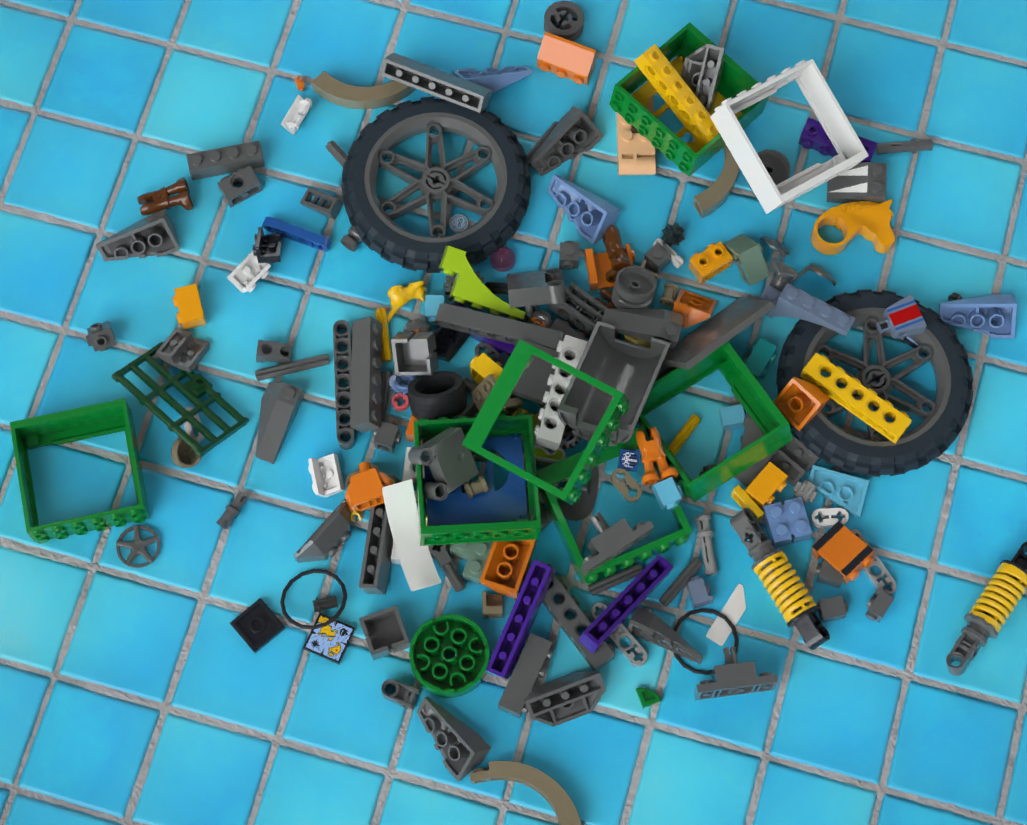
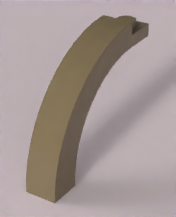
(359, 97)
(718, 192)
(536, 780)

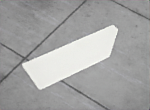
(733, 610)

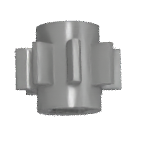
(805, 490)

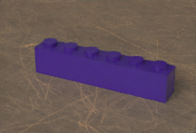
(625, 603)
(521, 619)

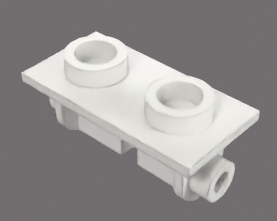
(296, 114)

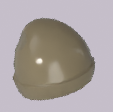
(183, 454)

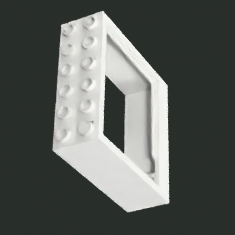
(827, 111)

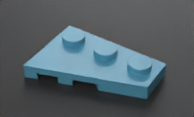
(840, 488)

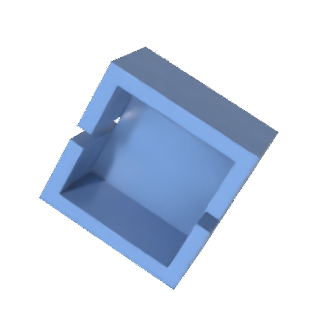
(787, 520)

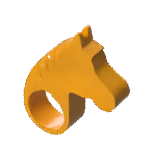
(856, 218)

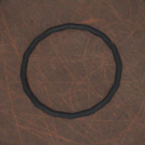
(706, 611)
(318, 625)

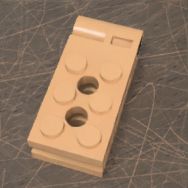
(634, 151)

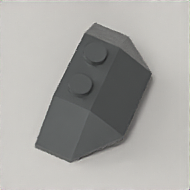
(703, 73)
(327, 537)
(565, 698)

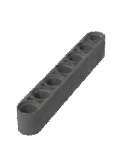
(495, 327)
(343, 375)

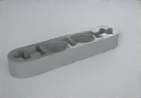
(888, 580)
(620, 633)

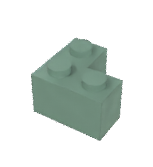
(748, 258)
(476, 557)

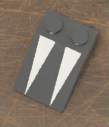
(860, 183)

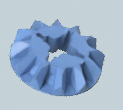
(395, 383)

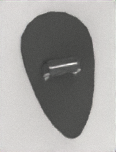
(586, 503)

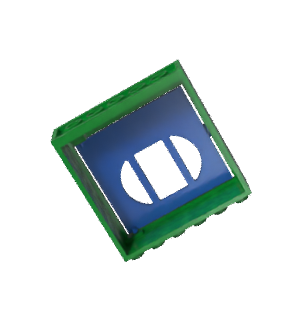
(488, 515)

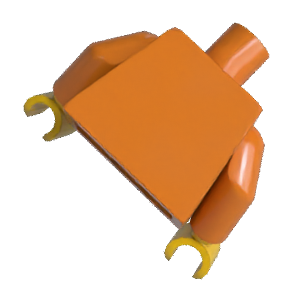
(366, 490)

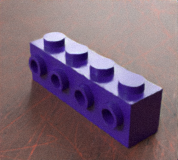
(815, 138)

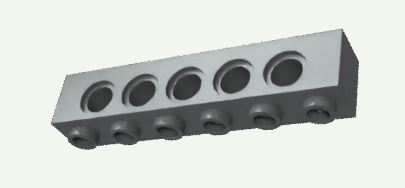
(570, 626)

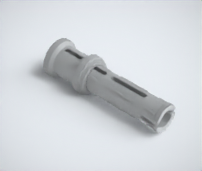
(705, 536)

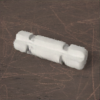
(677, 261)

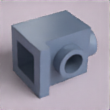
(699, 592)

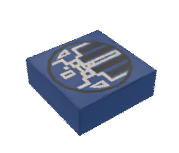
(628, 460)

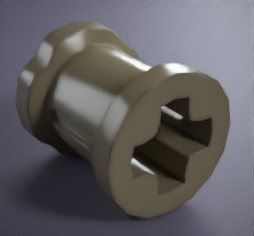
(669, 294)
(476, 487)

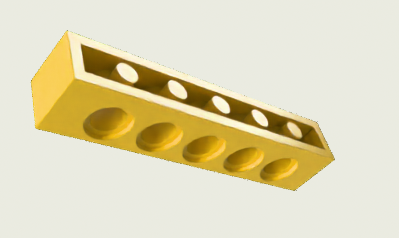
(677, 95)
(859, 408)

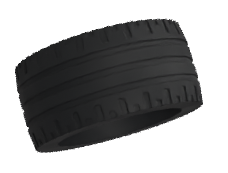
(437, 395)

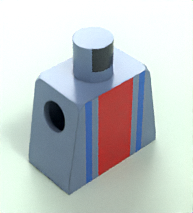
(902, 319)

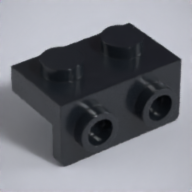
(268, 247)
(448, 342)

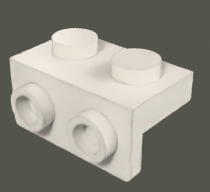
(247, 273)
(326, 475)

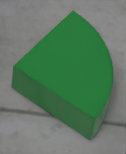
(647, 697)

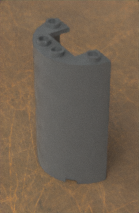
(619, 365)

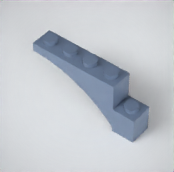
(800, 305)

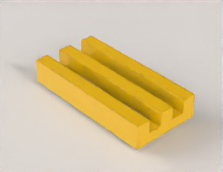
(745, 501)

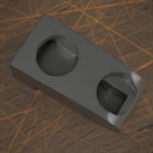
(273, 352)

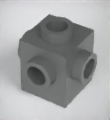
(100, 336)

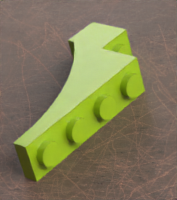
(470, 288)

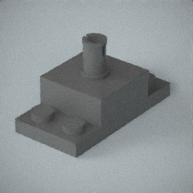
(612, 541)
(734, 679)

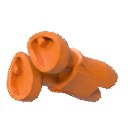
(653, 452)

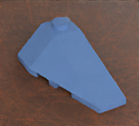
(494, 78)
(583, 208)
(985, 314)

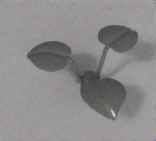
(784, 272)

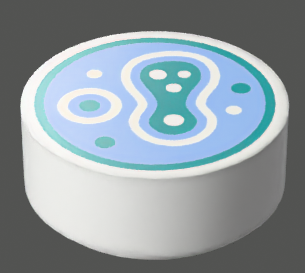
(458, 223)

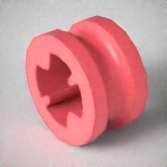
(404, 406)

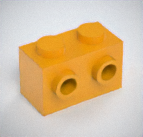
(710, 262)
(190, 306)
(766, 485)

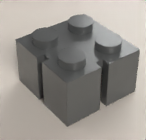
(414, 353)
(384, 632)

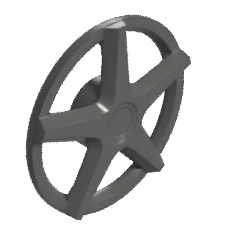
(138, 546)

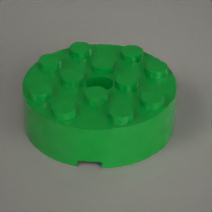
(449, 676)

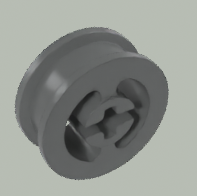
(557, 14)

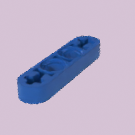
(297, 234)

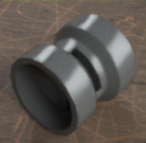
(351, 240)

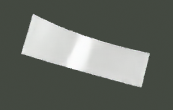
(404, 526)

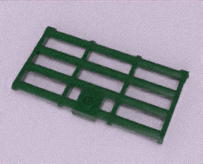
(192, 390)

